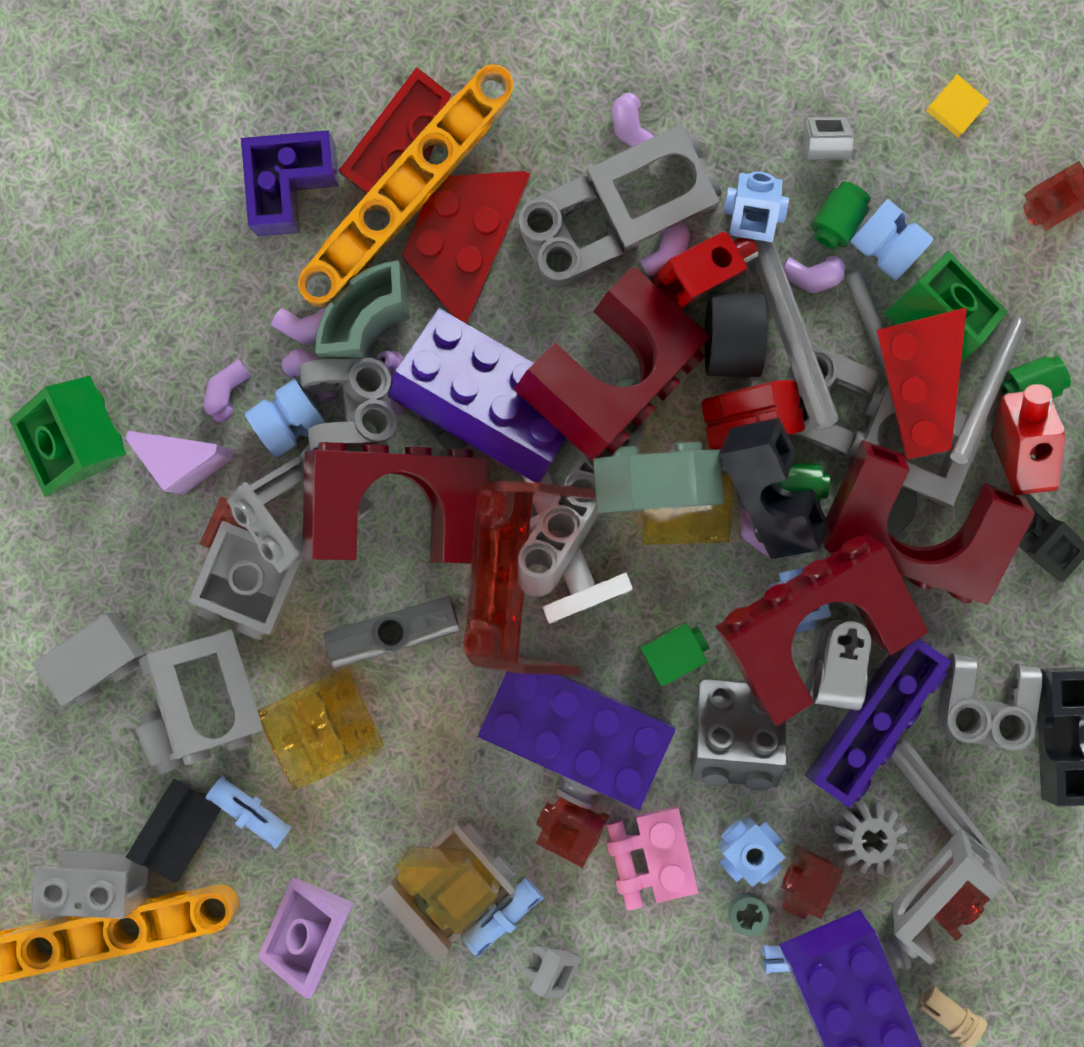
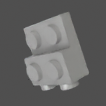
(242, 584)

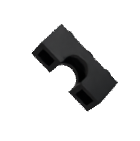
(782, 519)
(1062, 736)

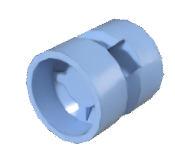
(891, 240)
(285, 418)

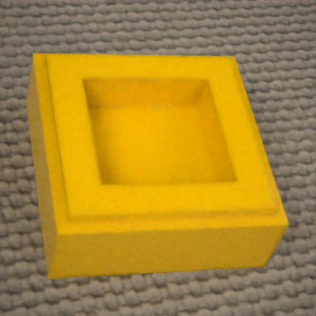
(957, 106)

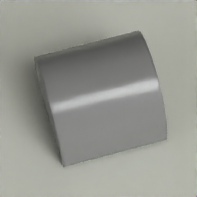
(827, 138)

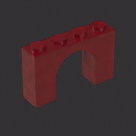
(597, 413)
(340, 477)
(963, 565)
(764, 631)

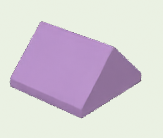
(177, 462)
(304, 935)

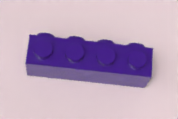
(869, 735)

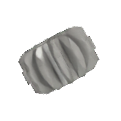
(865, 854)

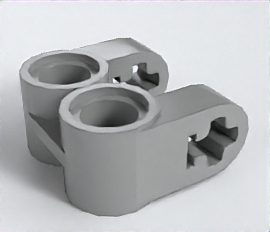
(557, 239)
(844, 374)
(359, 405)
(839, 678)
(1020, 703)

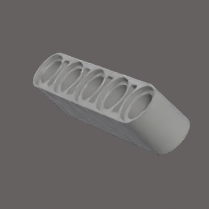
(567, 515)

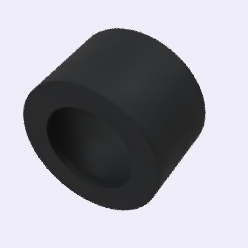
(737, 334)

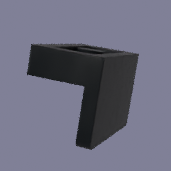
(174, 831)

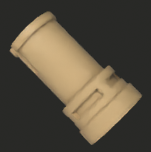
(959, 1021)

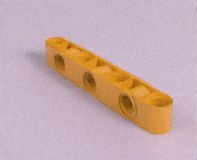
(407, 184)
(84, 940)

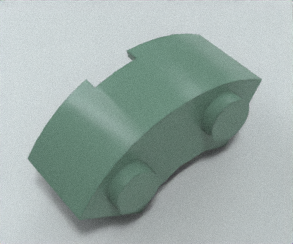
(363, 312)
(658, 480)

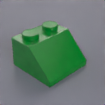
(945, 289)
(67, 434)

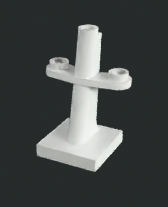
(577, 576)

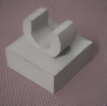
(554, 972)

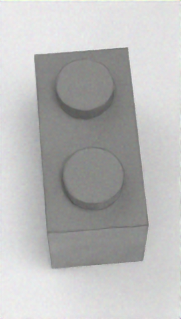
(90, 659)

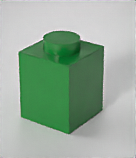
(675, 652)

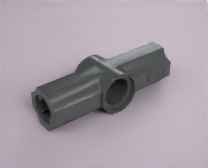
(364, 638)

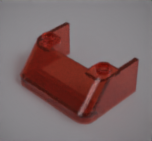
(494, 590)

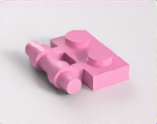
(665, 853)

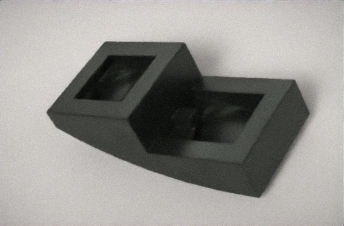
(1051, 542)

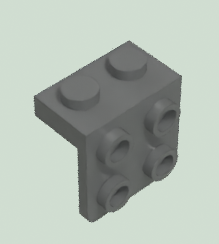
(736, 739)

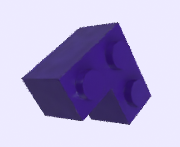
(278, 168)

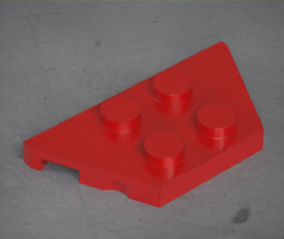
(462, 235)

